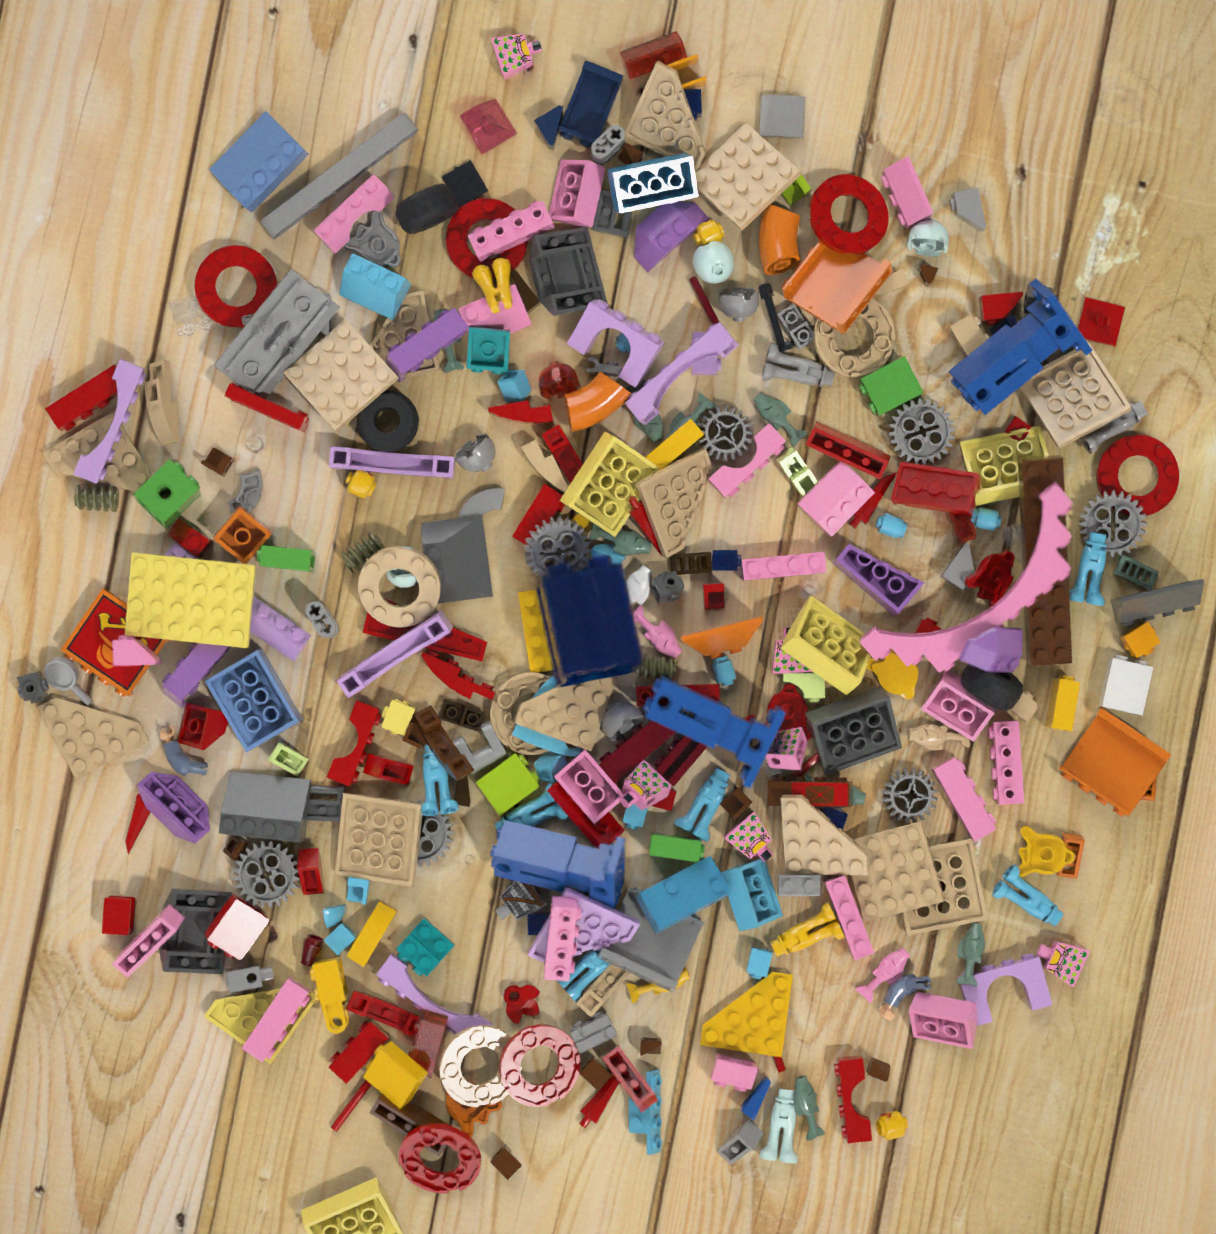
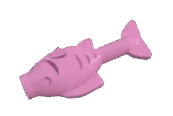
(661, 636)
(889, 970)

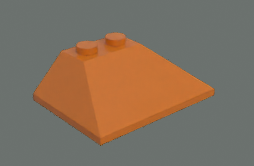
(723, 638)

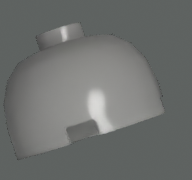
(738, 303)
(477, 455)
(620, 719)

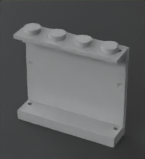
(650, 955)

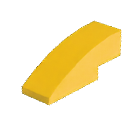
(371, 933)

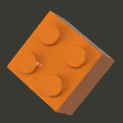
(242, 534)

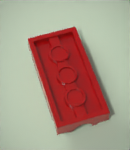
(295, 420)
(936, 488)

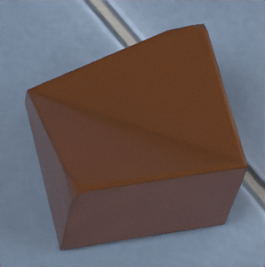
(630, 154)
(650, 1046)
(878, 1069)

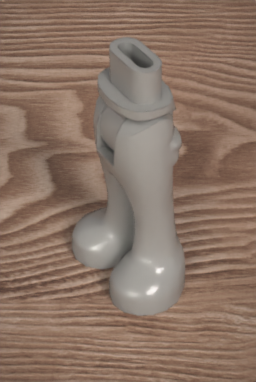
(807, 371)
(1117, 426)

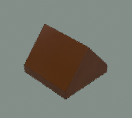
(927, 273)
(235, 847)

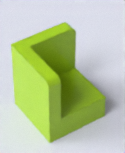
(796, 190)

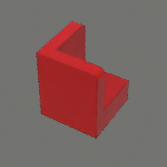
(713, 596)

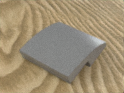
(782, 116)

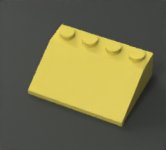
(997, 462)
(607, 482)
(827, 645)
(354, 1211)

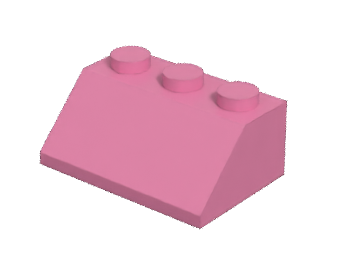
(576, 192)
(906, 193)
(479, 314)
(835, 498)
(957, 707)
(589, 786)
(943, 1019)

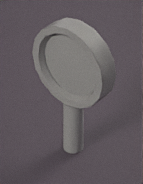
(64, 675)

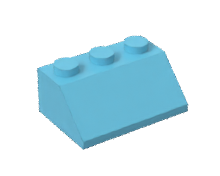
(373, 286)
(752, 894)

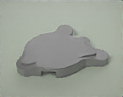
(376, 243)

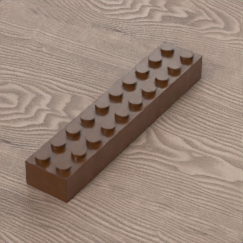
(1049, 616)

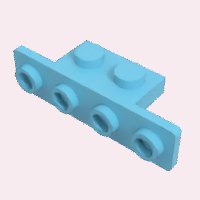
(648, 1121)

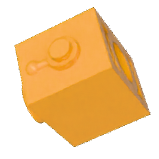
(1140, 640)

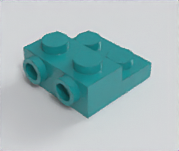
(488, 350)
(424, 947)

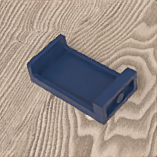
(590, 104)

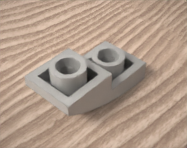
(795, 325)

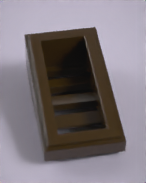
(527, 296)
(708, 563)
(462, 792)

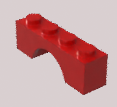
(364, 719)
(851, 1072)

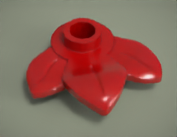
(523, 1004)

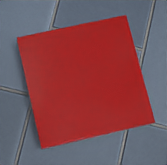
(1101, 321)

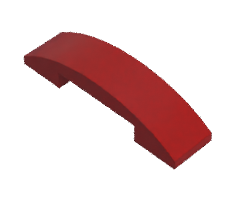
(563, 451)
(383, 1012)

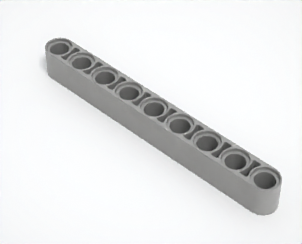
(339, 176)

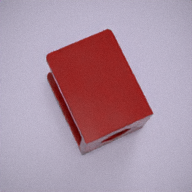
(118, 915)

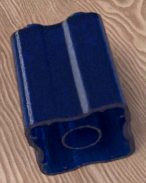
(588, 622)

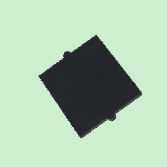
(465, 183)

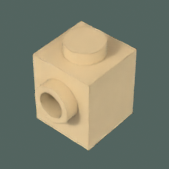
(1025, 707)

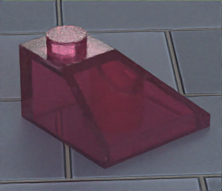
(487, 125)

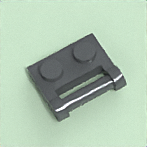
(606, 217)
(326, 809)

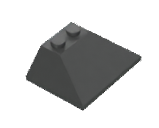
(565, 271)
(460, 557)
(188, 947)

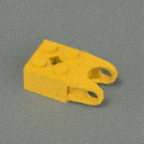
(331, 991)

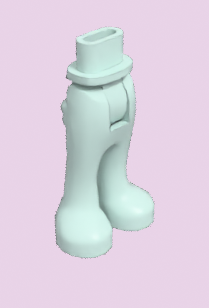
(782, 1116)

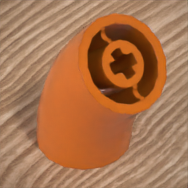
(778, 240)
(594, 402)

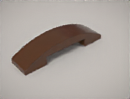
(441, 744)

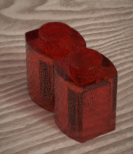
(962, 527)

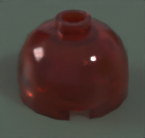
(557, 380)

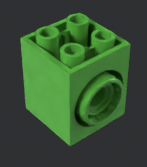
(170, 480)

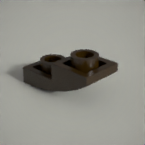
(461, 715)

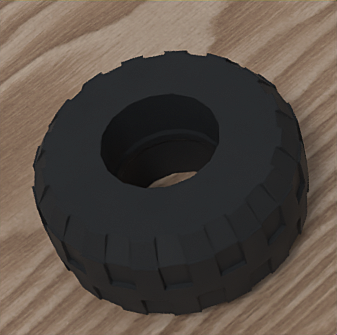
(426, 208)
(402, 435)
(994, 689)

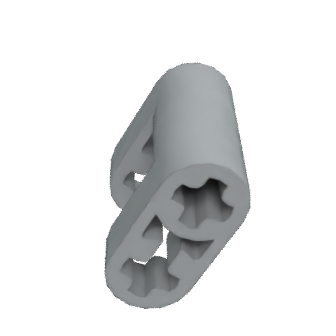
(613, 145)
(323, 613)
(485, 755)

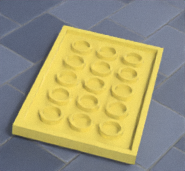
(190, 600)

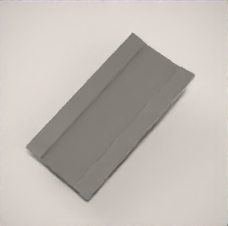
(276, 335)

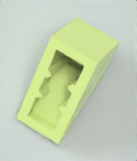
(809, 683)

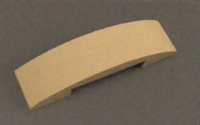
(601, 989)

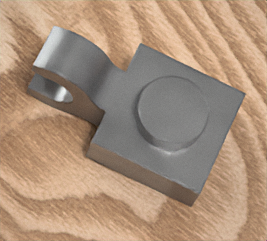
(609, 369)

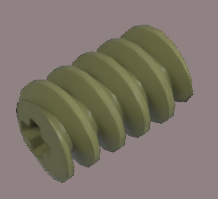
(96, 498)
(362, 551)
(657, 668)

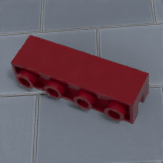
(635, 749)
(680, 759)

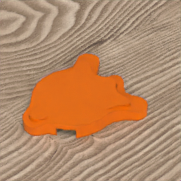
(468, 1115)

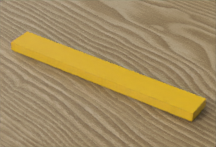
(662, 455)

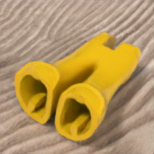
(493, 295)

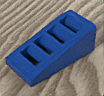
(754, 1100)

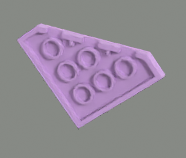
(597, 927)

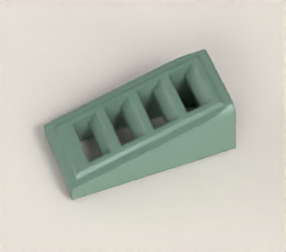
(1119, 568)

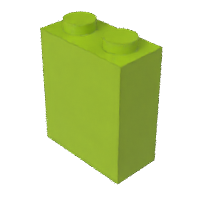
(508, 783)

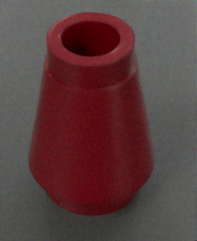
(311, 948)

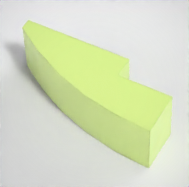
(796, 471)

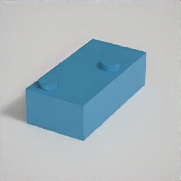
(652, 182)
(683, 894)

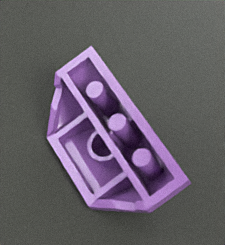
(665, 231)
(994, 650)
(175, 806)

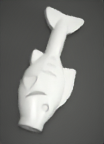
(639, 585)

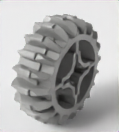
(739, 423)
(910, 786)

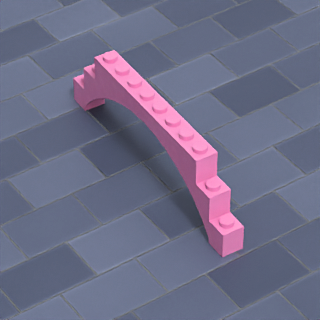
(1041, 572)

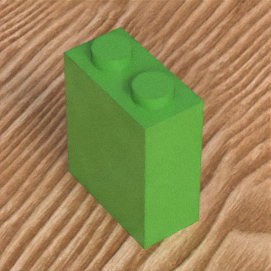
(890, 386)
(286, 558)
(676, 847)

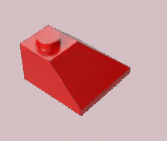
(201, 726)

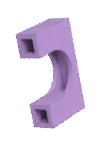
(643, 345)
(1027, 970)

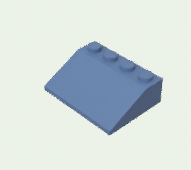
(258, 162)
(254, 700)

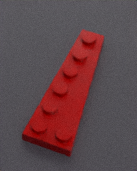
(453, 643)

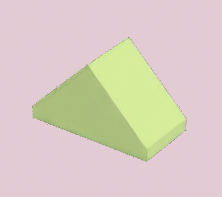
(288, 758)

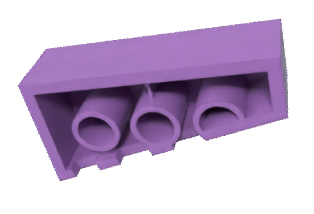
(426, 343)
(878, 579)
(191, 670)

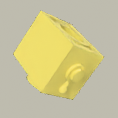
(398, 716)

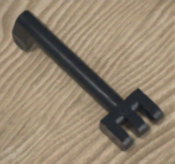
(766, 293)

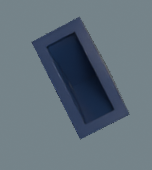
(548, 125)

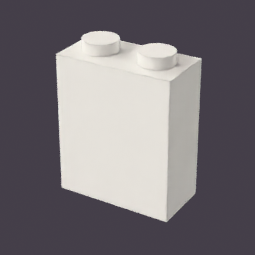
(1126, 685)

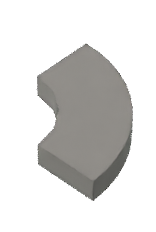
(249, 491)
(483, 503)

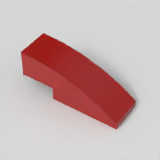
(522, 413)

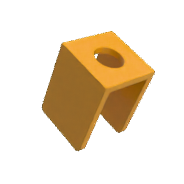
(687, 62)

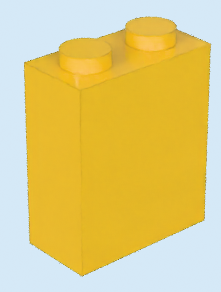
(1062, 703)
(395, 1074)

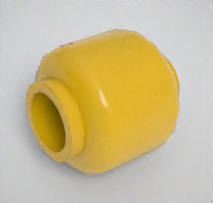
(708, 232)
(361, 483)
(891, 1125)

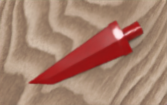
(866, 510)
(640, 516)
(138, 819)
(598, 1103)

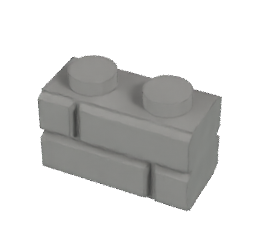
(798, 885)
(593, 1031)

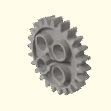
(927, 449)
(1131, 523)
(556, 547)
(438, 838)
(249, 881)

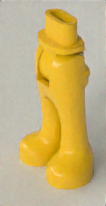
(797, 938)

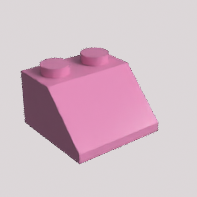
(133, 652)
(733, 1072)

